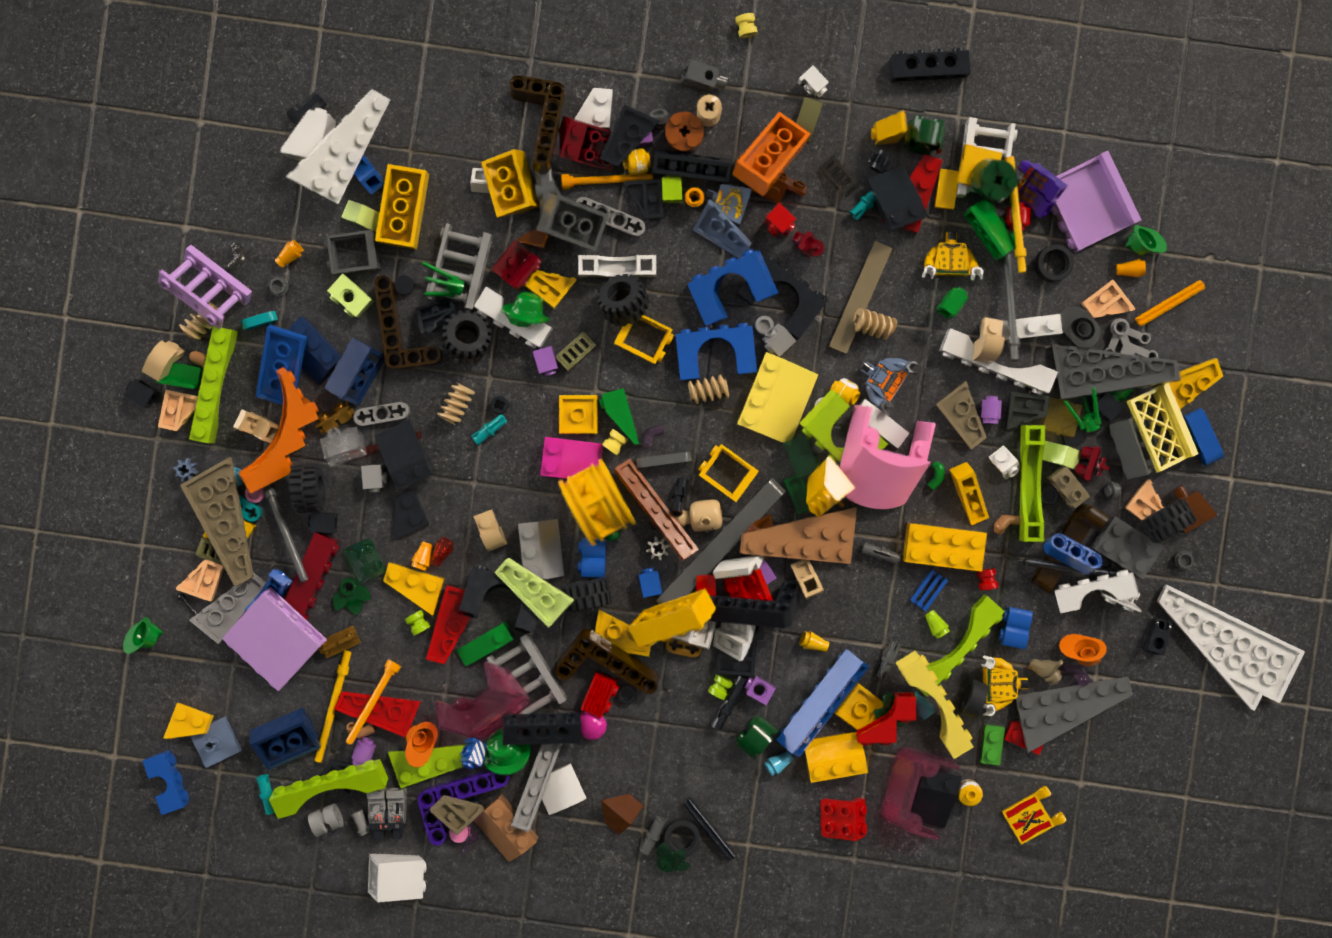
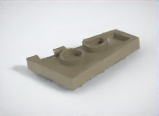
(962, 415)

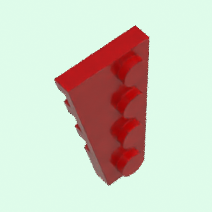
(447, 626)

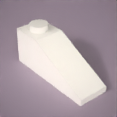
(887, 428)

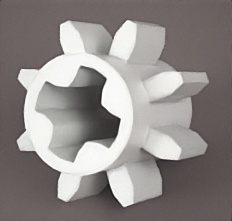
(659, 553)

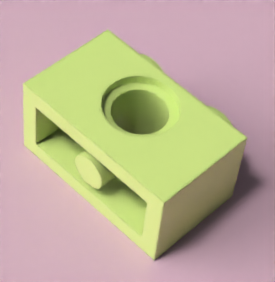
(361, 300)

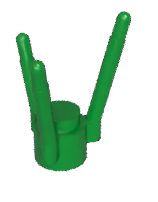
(453, 286)
(1089, 422)

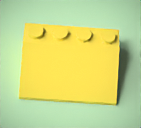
(777, 398)

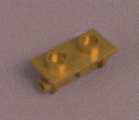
(340, 412)
(339, 642)

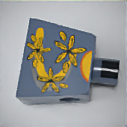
(730, 200)

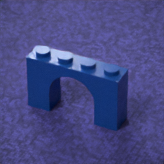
(706, 287)
(739, 338)

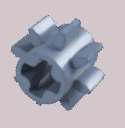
(179, 469)

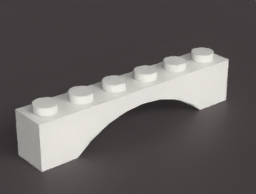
(961, 347)

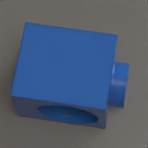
(650, 582)

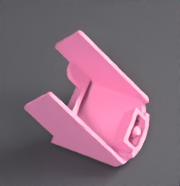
(881, 476)

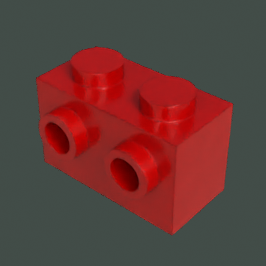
(780, 221)

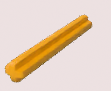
(1170, 303)

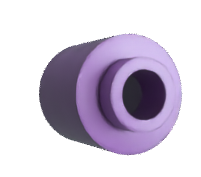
(991, 410)
(363, 751)

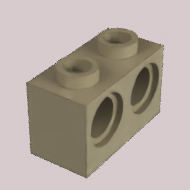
(1068, 486)

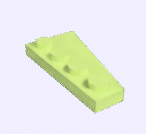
(536, 593)

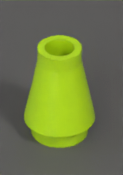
(937, 624)

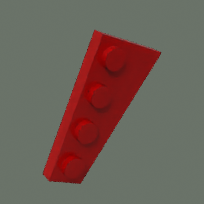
(924, 179)
(388, 713)

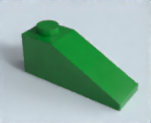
(618, 409)
(486, 643)

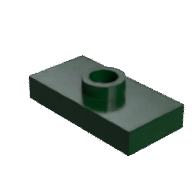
(798, 492)

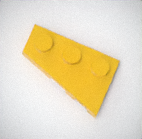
(1195, 380)
(415, 585)

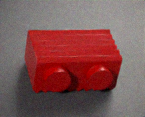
(599, 694)

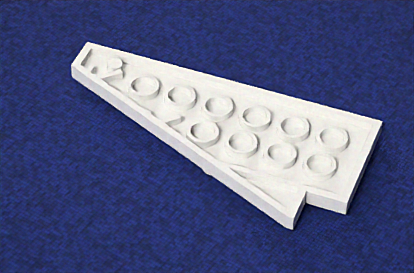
(1242, 654)

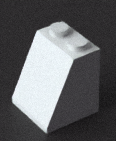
(308, 134)
(396, 877)

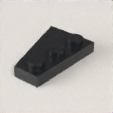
(627, 134)

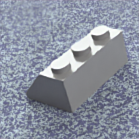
(541, 548)

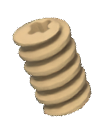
(709, 117)
(874, 323)
(197, 325)
(708, 389)
(456, 403)

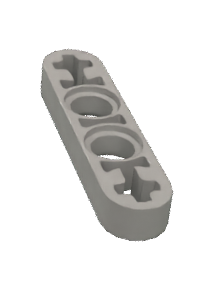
(612, 214)

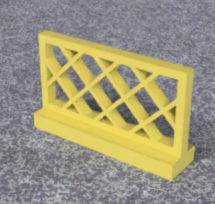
(1172, 422)

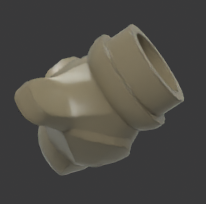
(1047, 669)

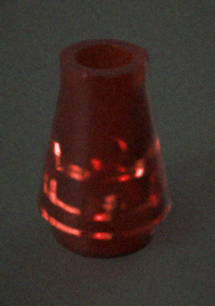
(441, 551)

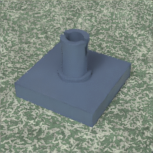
(217, 743)

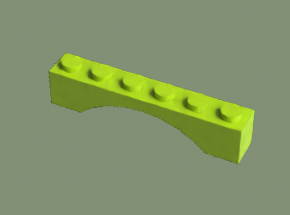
(207, 408)
(1031, 455)
(983, 616)
(364, 778)

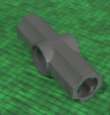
(544, 186)

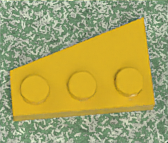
(618, 634)

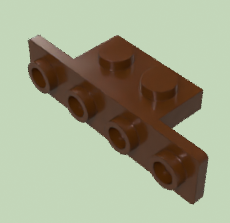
(778, 189)

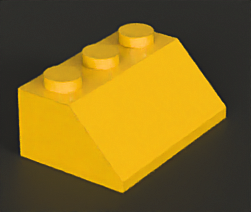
(510, 183)
(826, 487)
(835, 757)

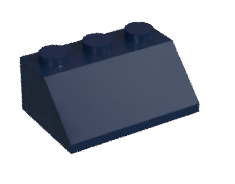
(319, 354)
(355, 371)
(284, 739)

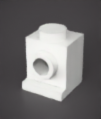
(813, 82)

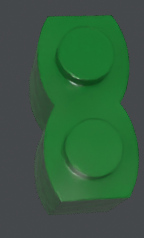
(952, 303)

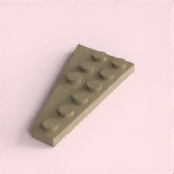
(218, 508)

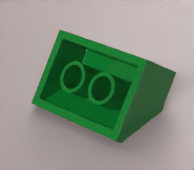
(990, 229)

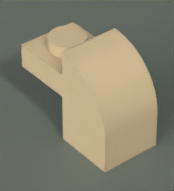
(990, 343)
(161, 359)
(256, 425)
(490, 532)
(807, 578)

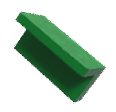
(183, 376)

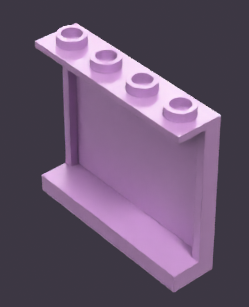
(1093, 203)
(274, 639)

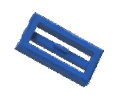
(929, 589)

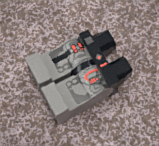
(387, 811)

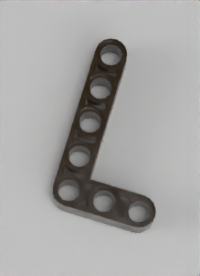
(548, 119)
(395, 331)
(1077, 527)
(607, 660)

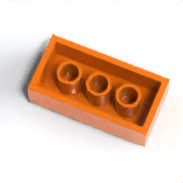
(771, 154)

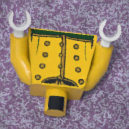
(951, 259)
(1001, 684)

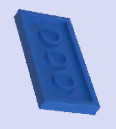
(280, 350)

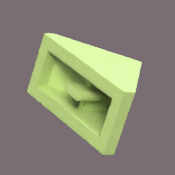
(361, 215)
(1061, 455)

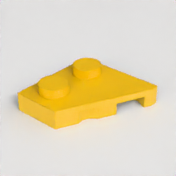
(549, 286)

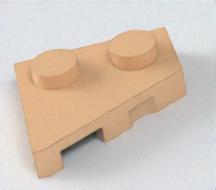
(1107, 301)
(176, 410)
(1144, 501)
(203, 580)

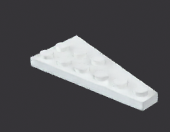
(340, 151)

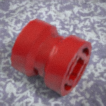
(987, 579)

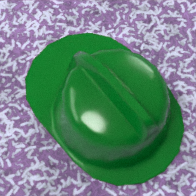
(1145, 240)
(141, 635)

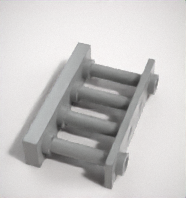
(478, 262)
(536, 661)

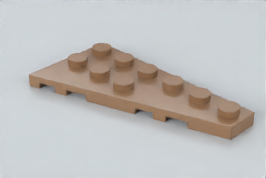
(809, 538)

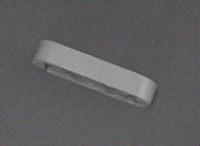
(368, 421)

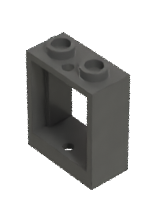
(372, 249)

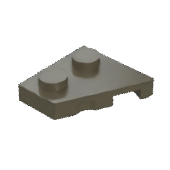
(456, 812)

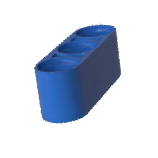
(1203, 437)
(1081, 554)

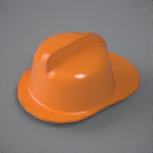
(1084, 649)
(420, 743)

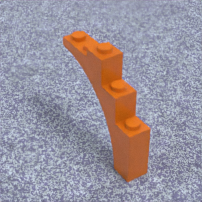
(275, 460)

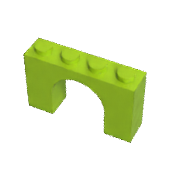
(820, 423)

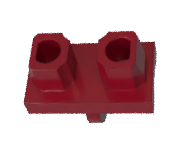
(808, 244)
(1087, 471)

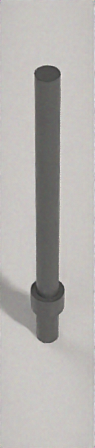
(1013, 340)
(270, 495)

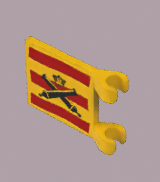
(1030, 818)

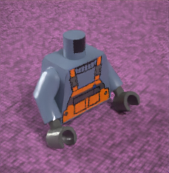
(886, 380)

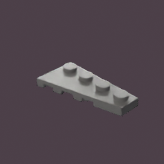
(227, 609)

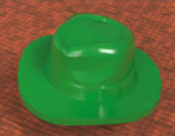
(525, 310)
(505, 758)

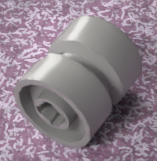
(322, 821)

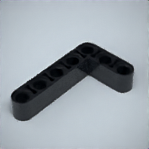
(759, 612)

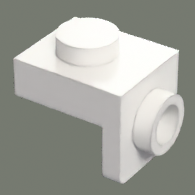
(1005, 462)

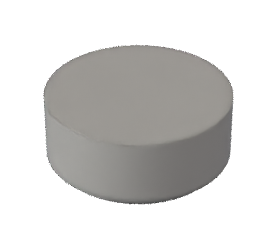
(763, 324)

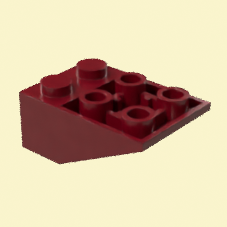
(582, 142)

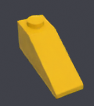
(889, 129)
(969, 492)

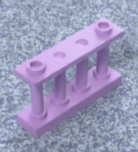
(211, 271)

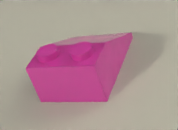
(568, 457)

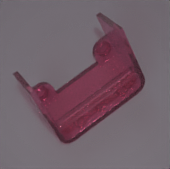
(484, 713)
(902, 788)

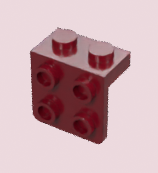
(516, 265)

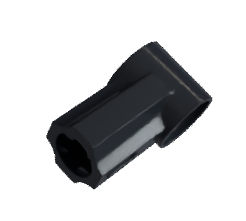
(298, 111)

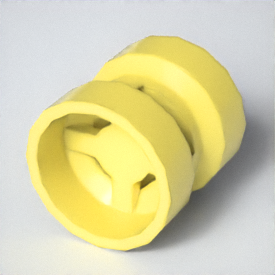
(746, 25)
(614, 442)

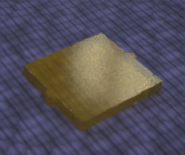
(1059, 418)

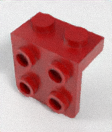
(843, 819)

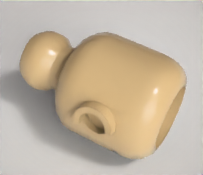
(702, 516)

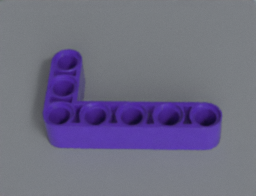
(454, 788)

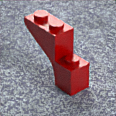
(884, 728)

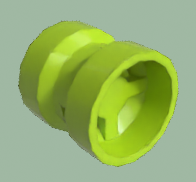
(417, 622)
(720, 687)

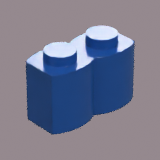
(592, 558)
(1016, 627)

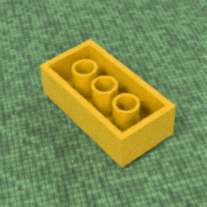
(402, 206)
(944, 547)
(672, 618)

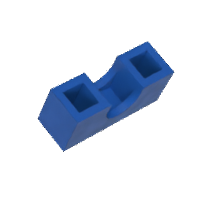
(164, 766)

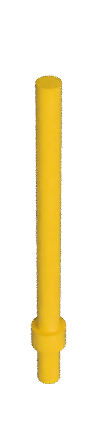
(1020, 251)
(342, 670)

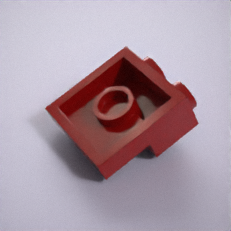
(748, 586)

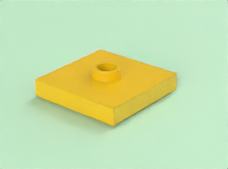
(970, 158)
(578, 414)
(859, 707)

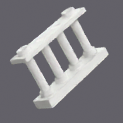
(971, 130)

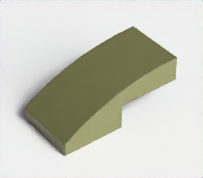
(809, 115)

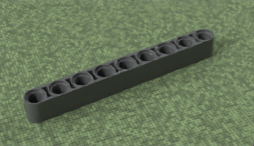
(723, 541)

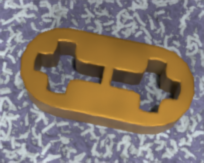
(682, 650)

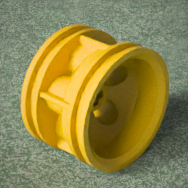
(596, 502)

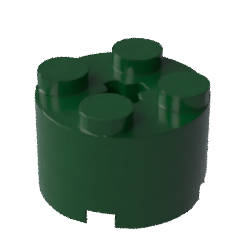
(924, 135)
(994, 178)
(756, 737)

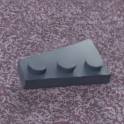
(721, 230)

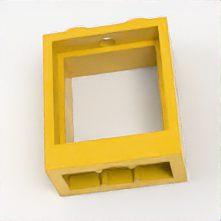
(659, 353)
(744, 482)

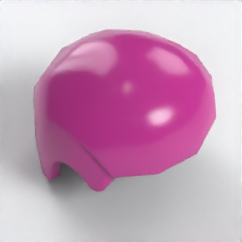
(592, 726)

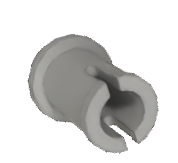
(361, 823)

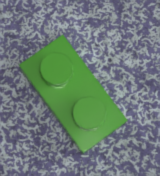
(992, 744)

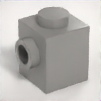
(778, 340)
(374, 477)

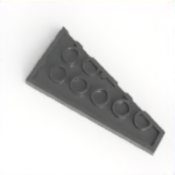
(1108, 371)
(1059, 710)

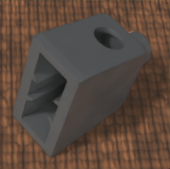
(695, 73)

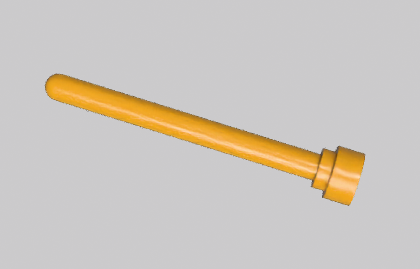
(569, 181)
(390, 669)

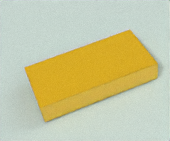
(946, 189)

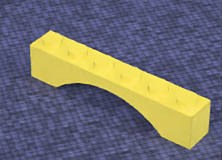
(952, 734)

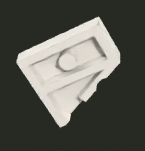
(597, 108)

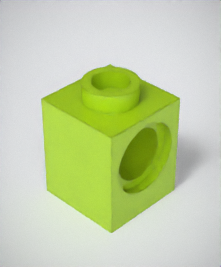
(672, 189)

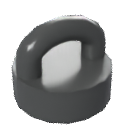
(662, 116)

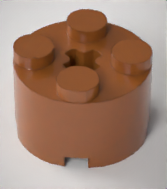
(676, 125)

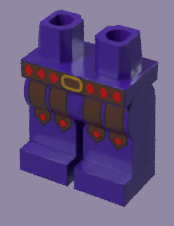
(1039, 187)

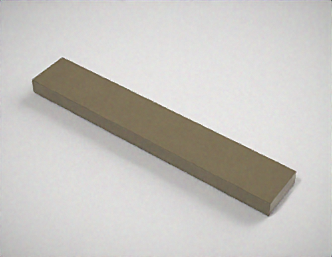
(860, 296)

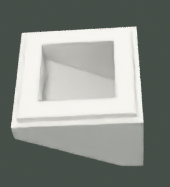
(478, 181)

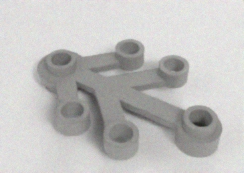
(1127, 347)

